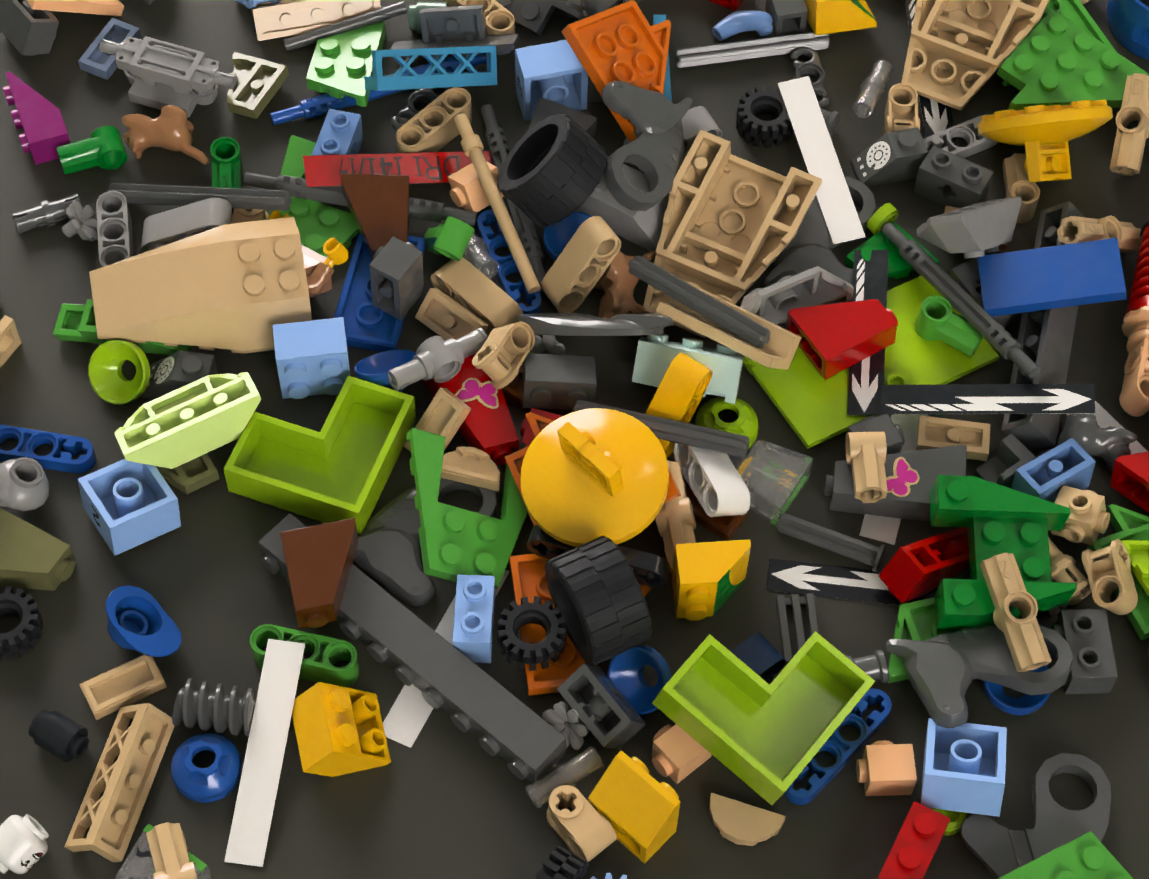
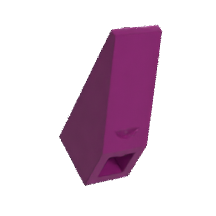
(38, 118)

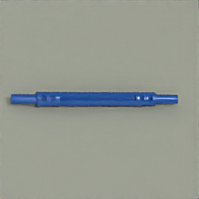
(320, 104)

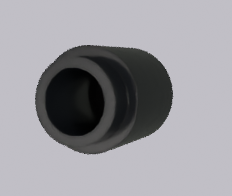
(59, 735)

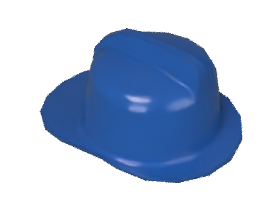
(140, 622)

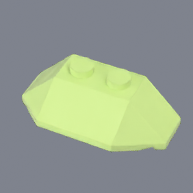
(189, 420)

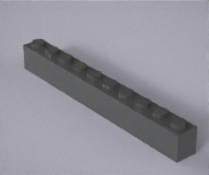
(436, 669)

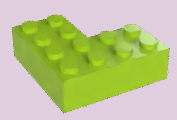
(329, 471)
(762, 728)

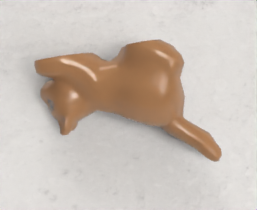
(167, 131)
(619, 287)

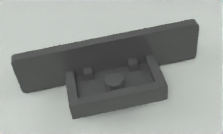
(536, 13)
(457, 28)

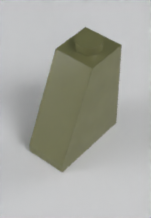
(32, 556)

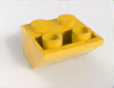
(339, 730)
(636, 806)

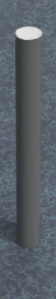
(345, 25)

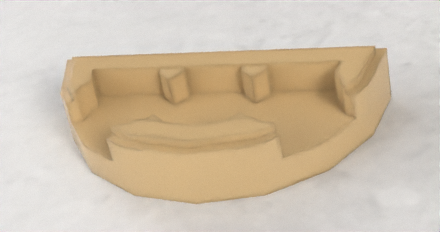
(471, 467)
(743, 822)

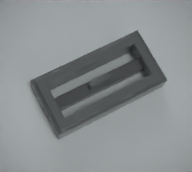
(795, 603)

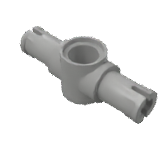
(437, 359)

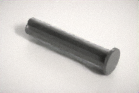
(831, 540)

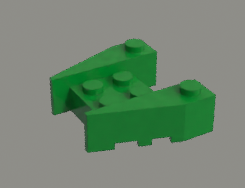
(996, 523)

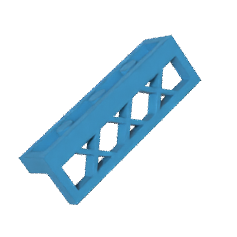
(429, 79)

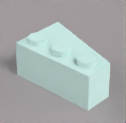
(656, 354)

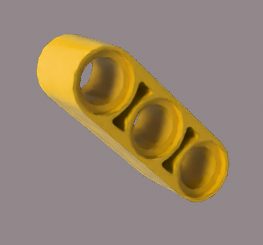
(680, 393)

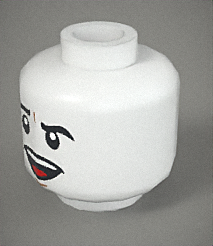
(21, 843)

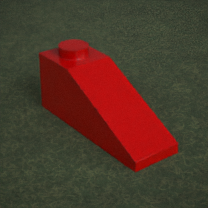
(924, 564)

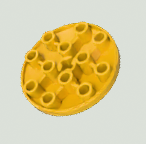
(1046, 134)
(594, 477)

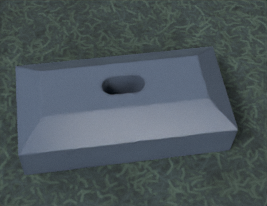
(101, 63)

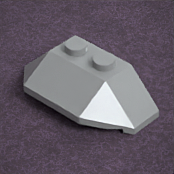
(636, 226)
(973, 228)
(801, 290)

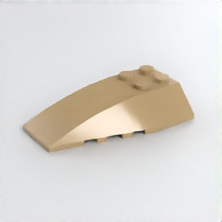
(963, 43)
(727, 221)
(207, 289)

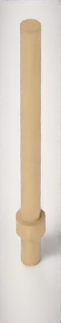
(473, 148)

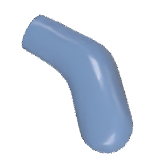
(743, 21)

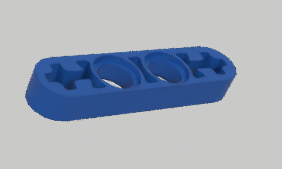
(506, 264)
(56, 460)
(840, 748)

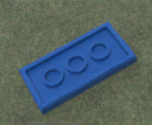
(1052, 277)
(365, 324)

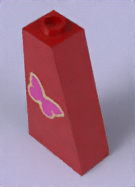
(489, 421)

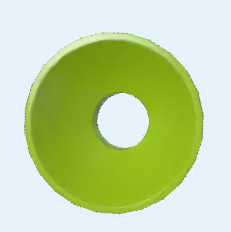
(107, 375)
(745, 424)

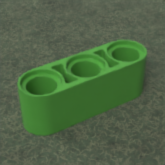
(325, 653)

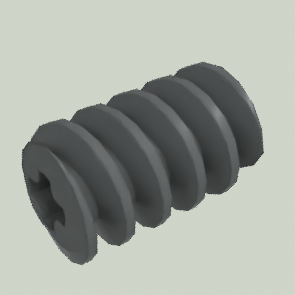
(214, 707)

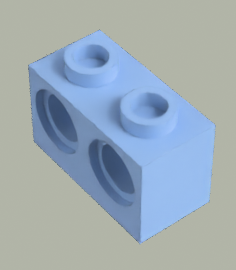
(474, 617)

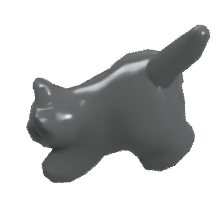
(1096, 441)

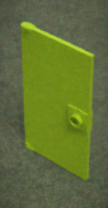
(819, 406)

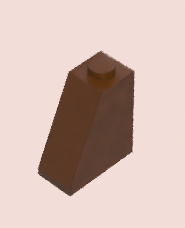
(378, 206)
(319, 569)

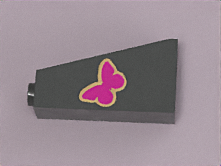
(908, 483)

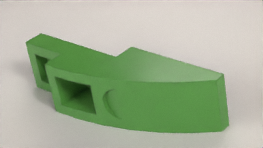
(79, 325)

